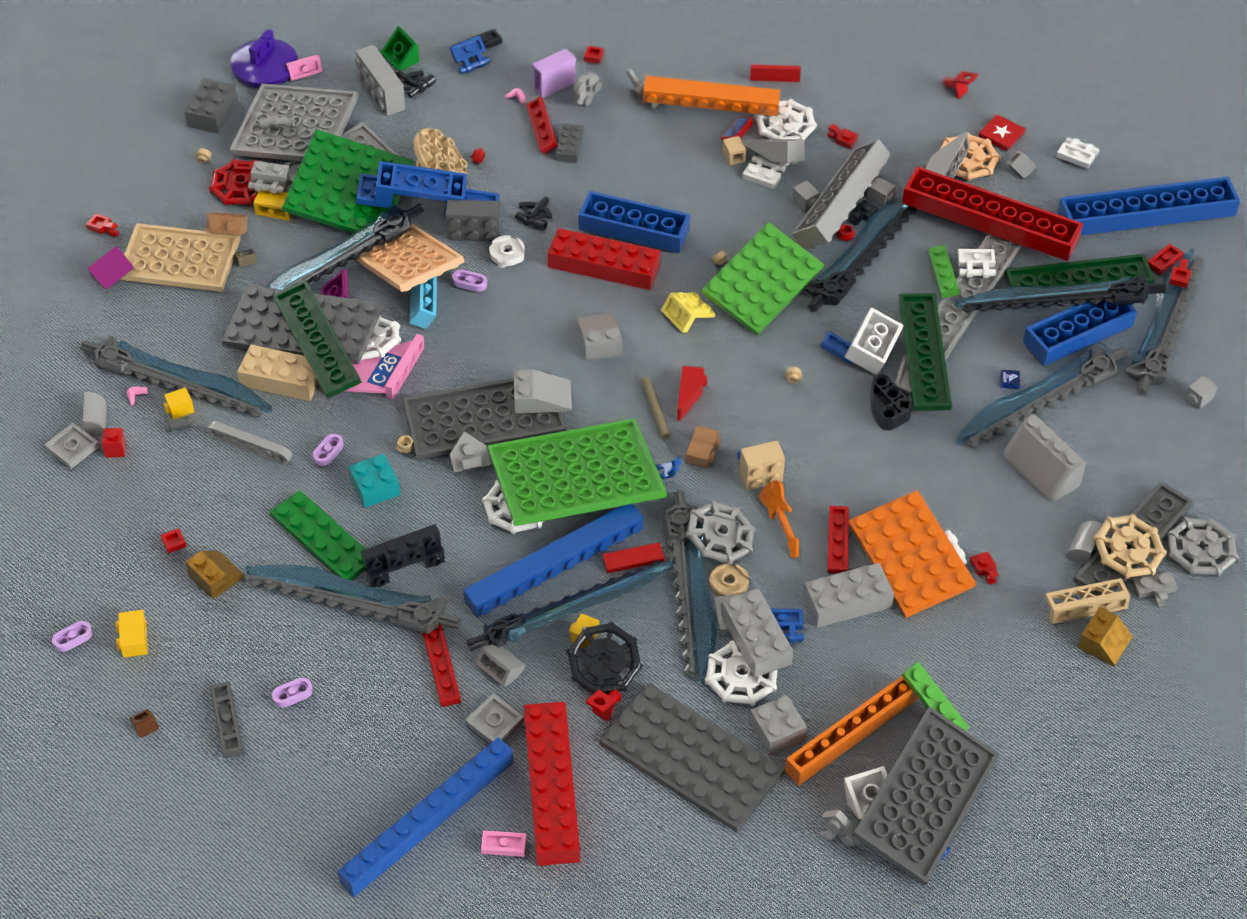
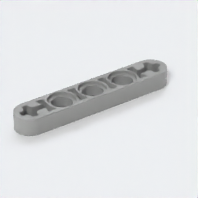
(249, 442)

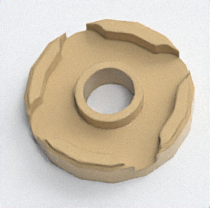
(734, 572)

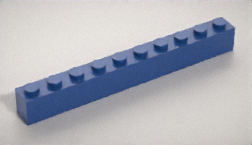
(553, 559)
(425, 817)

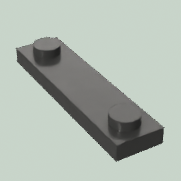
(226, 719)

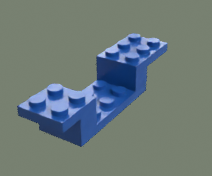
(415, 182)

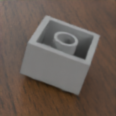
(778, 725)

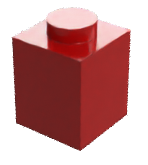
(113, 442)

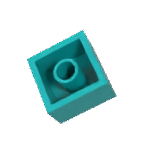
(374, 480)

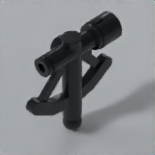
(416, 85)
(531, 216)

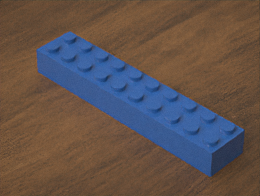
(1151, 205)

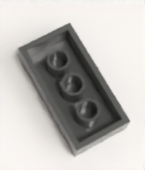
(570, 143)

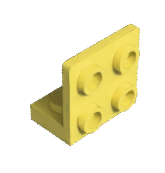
(684, 308)

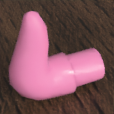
(518, 93)
(137, 390)

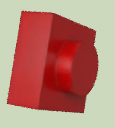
(594, 54)
(173, 540)

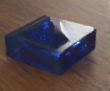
(1010, 379)

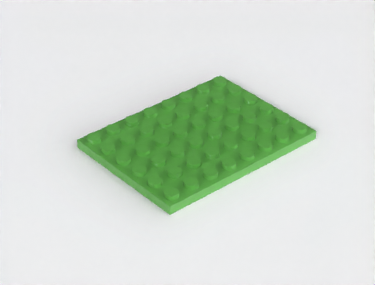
(575, 472)

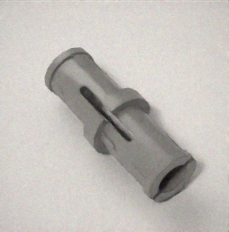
(277, 122)

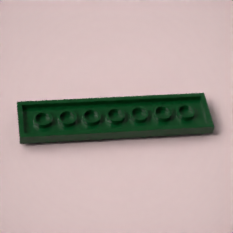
(1081, 272)
(317, 339)
(924, 352)

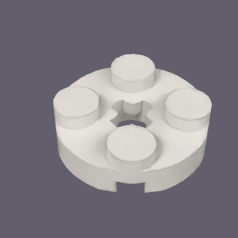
(514, 246)

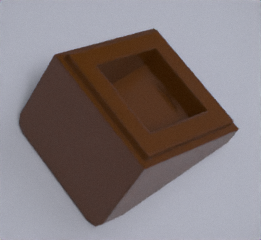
(144, 723)

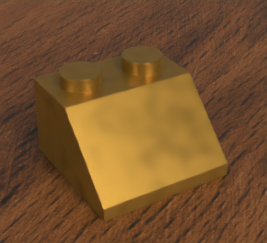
(213, 572)
(1105, 637)

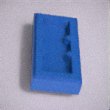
(836, 346)

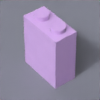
(554, 73)

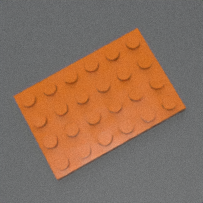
(912, 553)

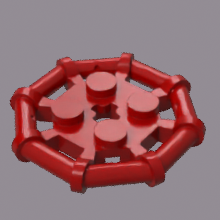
(232, 183)

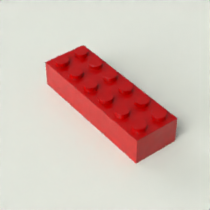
(604, 259)

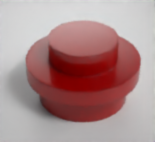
(478, 156)
(846, 232)

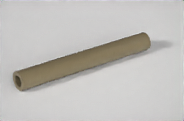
(655, 407)

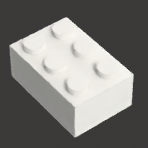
(874, 341)

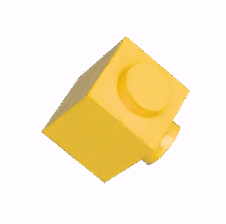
(178, 403)
(576, 628)

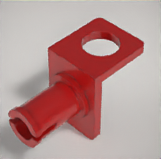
(960, 83)
(604, 703)

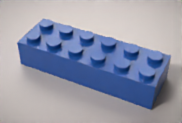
(634, 221)
(1076, 329)

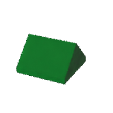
(401, 50)

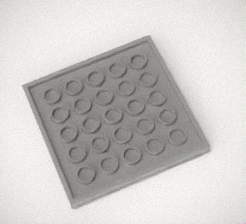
(312, 109)

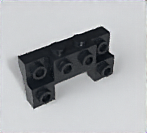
(401, 552)

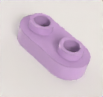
(469, 280)
(326, 452)
(72, 636)
(292, 692)

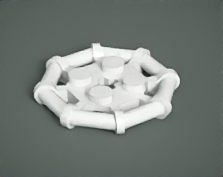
(795, 123)
(379, 342)
(495, 518)
(734, 681)

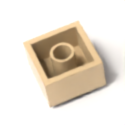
(761, 465)

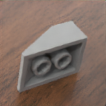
(779, 150)
(949, 158)
(600, 336)
(541, 392)

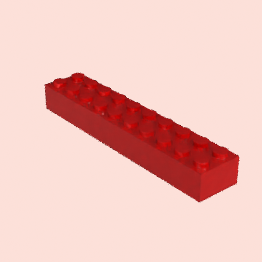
(992, 213)

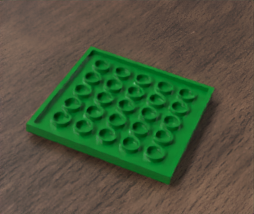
(329, 182)

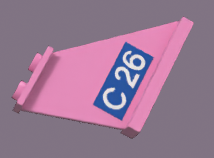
(389, 372)

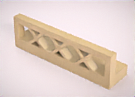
(1086, 607)

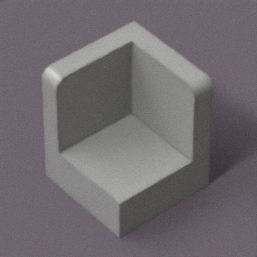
(1021, 164)

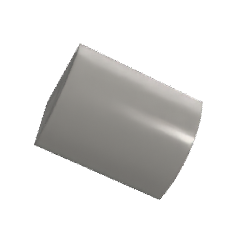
(94, 413)
(1083, 544)
(499, 664)

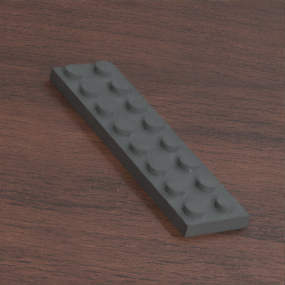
(1159, 509)

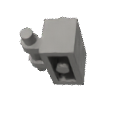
(269, 177)

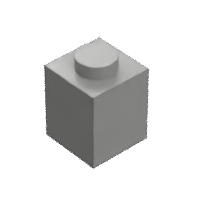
(881, 192)
(805, 195)
(1201, 392)

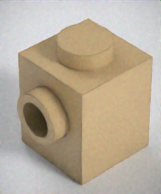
(734, 150)

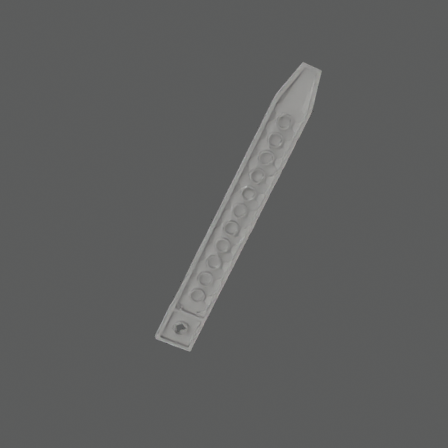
(953, 319)

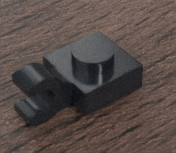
(863, 211)

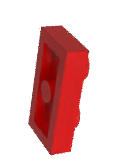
(1165, 259)

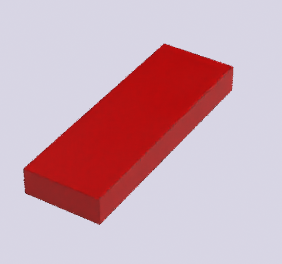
(775, 73)
(632, 557)

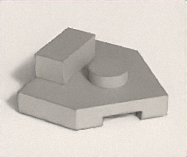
(469, 454)

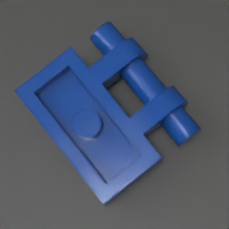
(468, 49)
(790, 620)

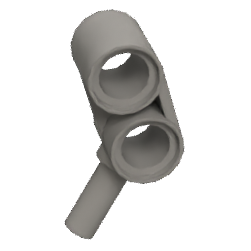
(637, 91)

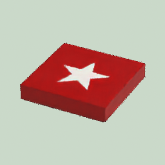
(1002, 132)

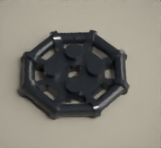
(596, 650)

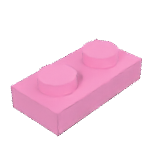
(304, 67)
(503, 843)

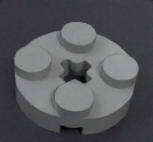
(586, 88)

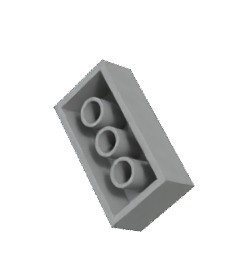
(380, 80)
(848, 595)
(756, 632)

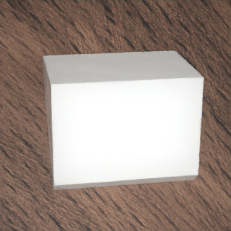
(862, 788)

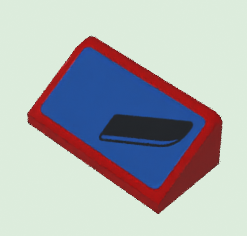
(738, 128)

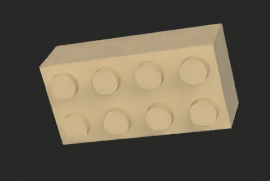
(277, 373)

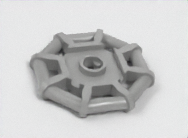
(1206, 538)
(714, 539)

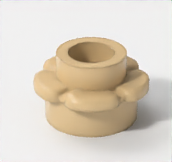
(203, 155)
(719, 258)
(793, 374)
(405, 440)

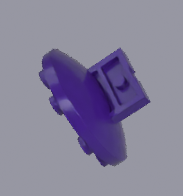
(263, 61)

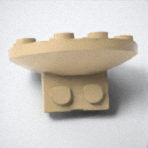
(437, 152)

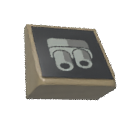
(246, 257)

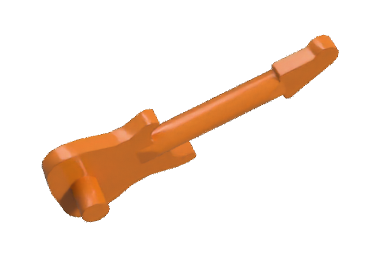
(773, 498)

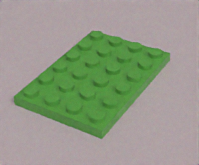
(762, 278)

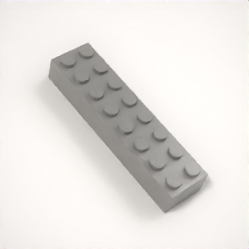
(841, 195)

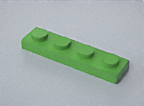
(943, 271)
(931, 694)

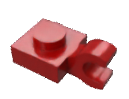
(844, 138)
(101, 223)
(1180, 275)
(985, 565)

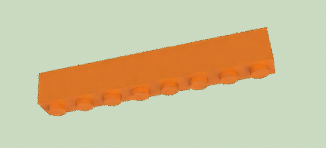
(711, 95)
(849, 731)

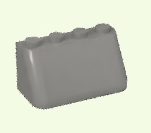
(1044, 459)

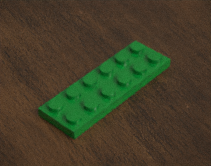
(320, 535)

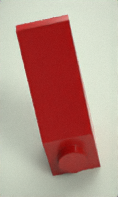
(690, 388)

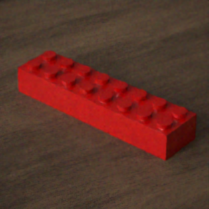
(551, 784)

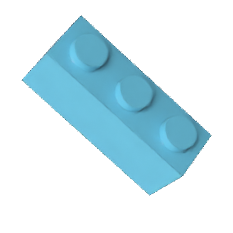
(423, 303)

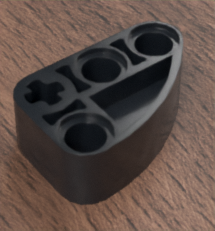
(888, 403)

